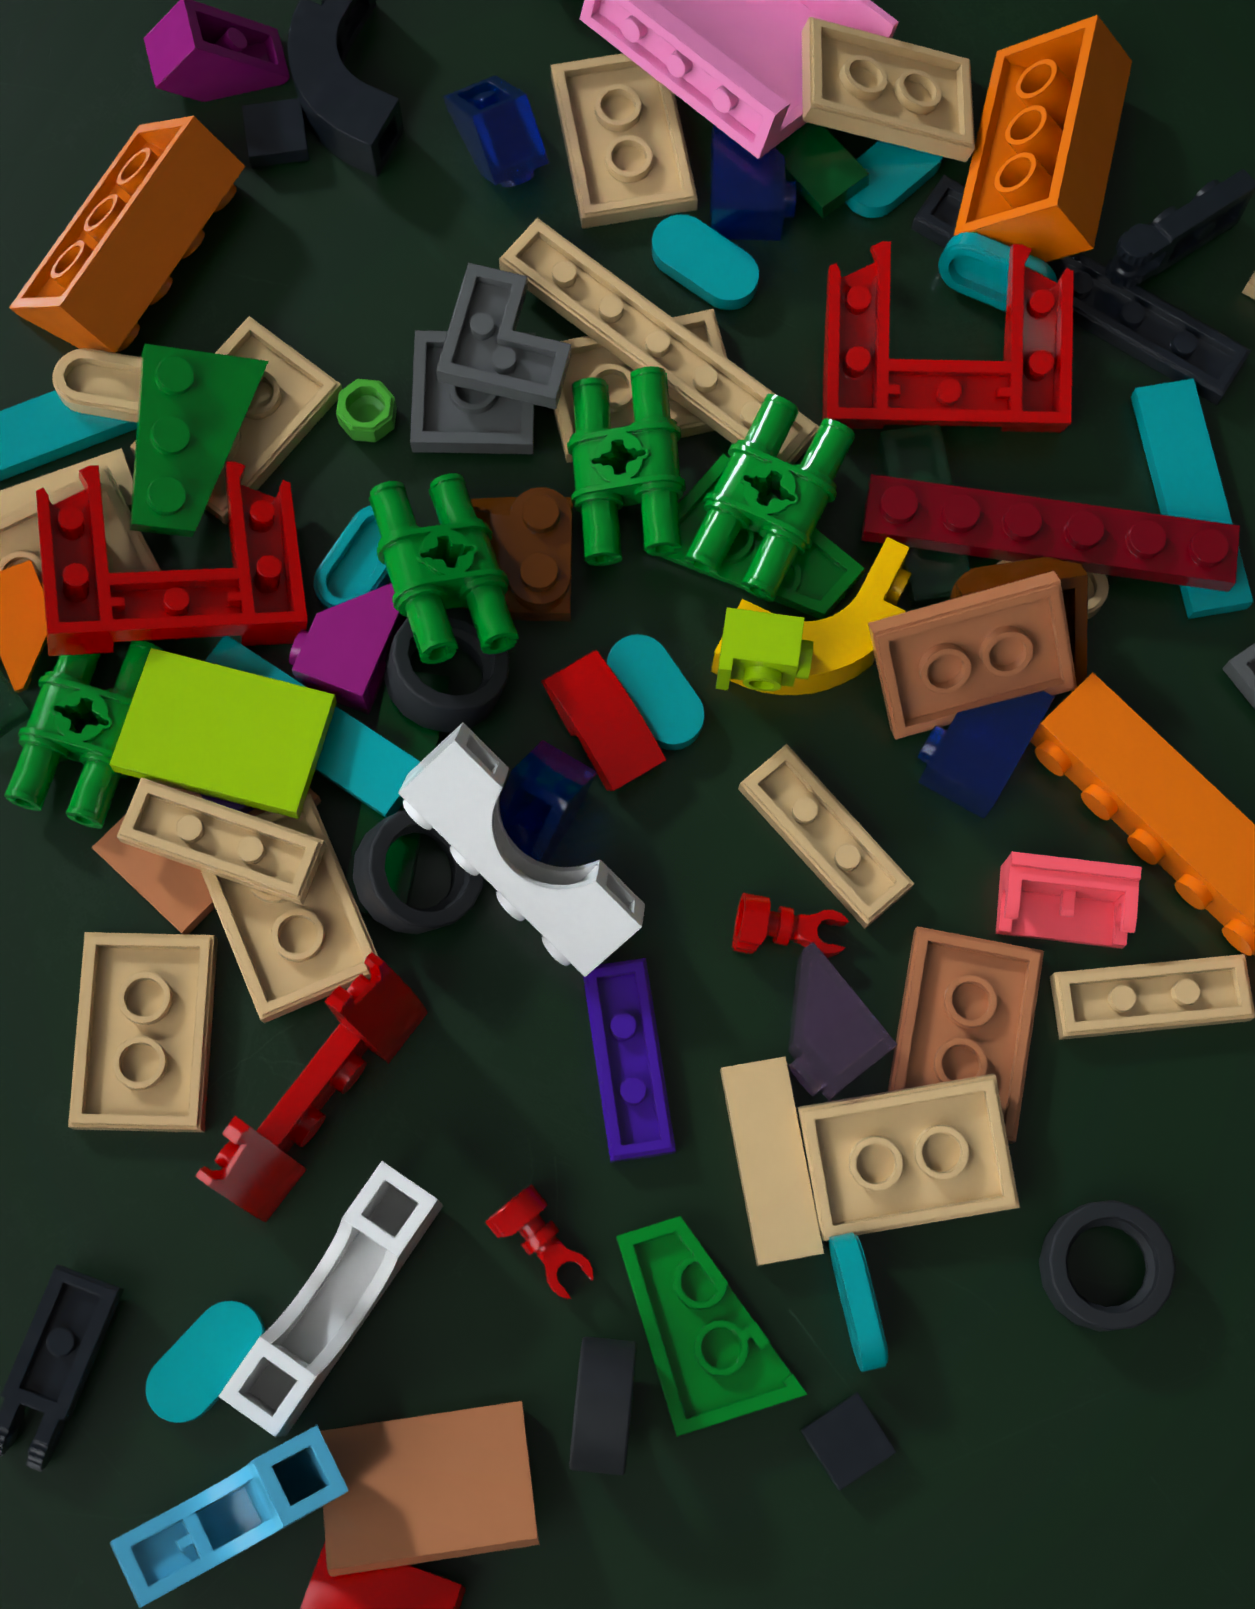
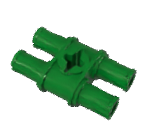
(649, 479)
(784, 522)
(442, 568)
(52, 738)

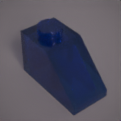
(498, 130)
(748, 192)
(981, 750)
(543, 799)

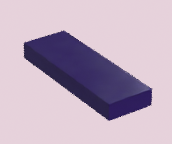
(628, 1061)

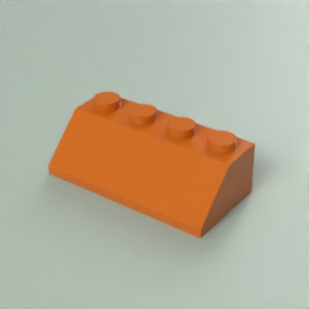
(1047, 141)
(131, 235)

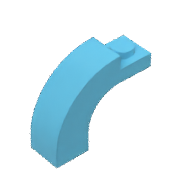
(229, 1516)

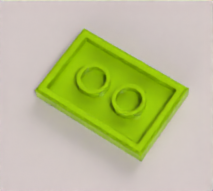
(224, 733)

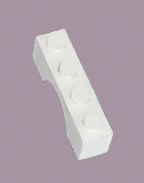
(577, 909)
(323, 1318)

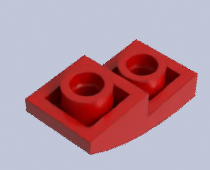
(604, 720)
(381, 1589)

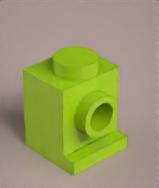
(763, 650)

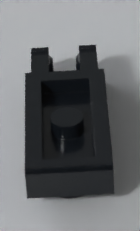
(1179, 232)
(56, 1359)

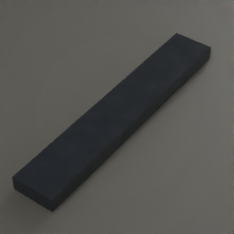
(1124, 318)

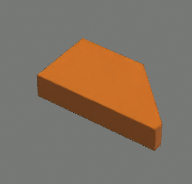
(21, 622)

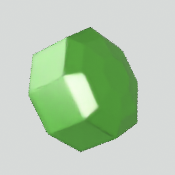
(366, 410)

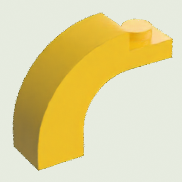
(843, 640)

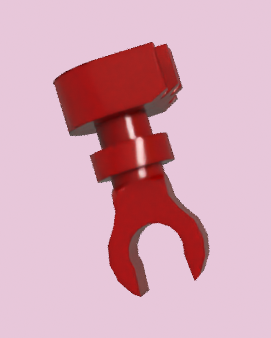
(756, 921)
(523, 1216)

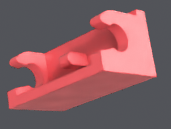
(1067, 900)

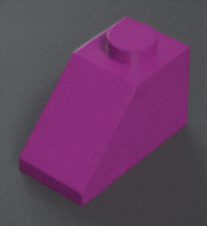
(213, 53)
(348, 648)

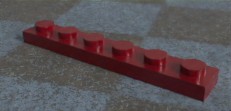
(1035, 527)

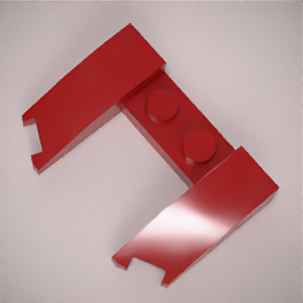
(1019, 394)
(94, 608)
(371, 1016)

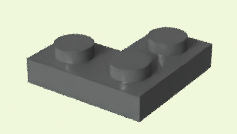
(488, 352)

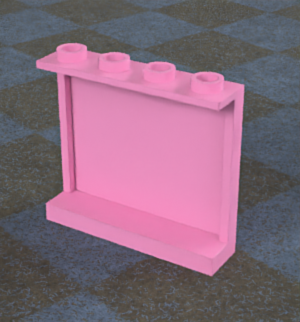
(729, 56)

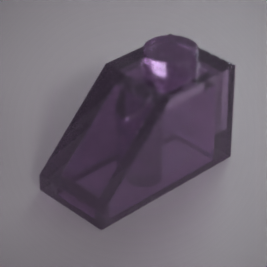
(831, 1029)

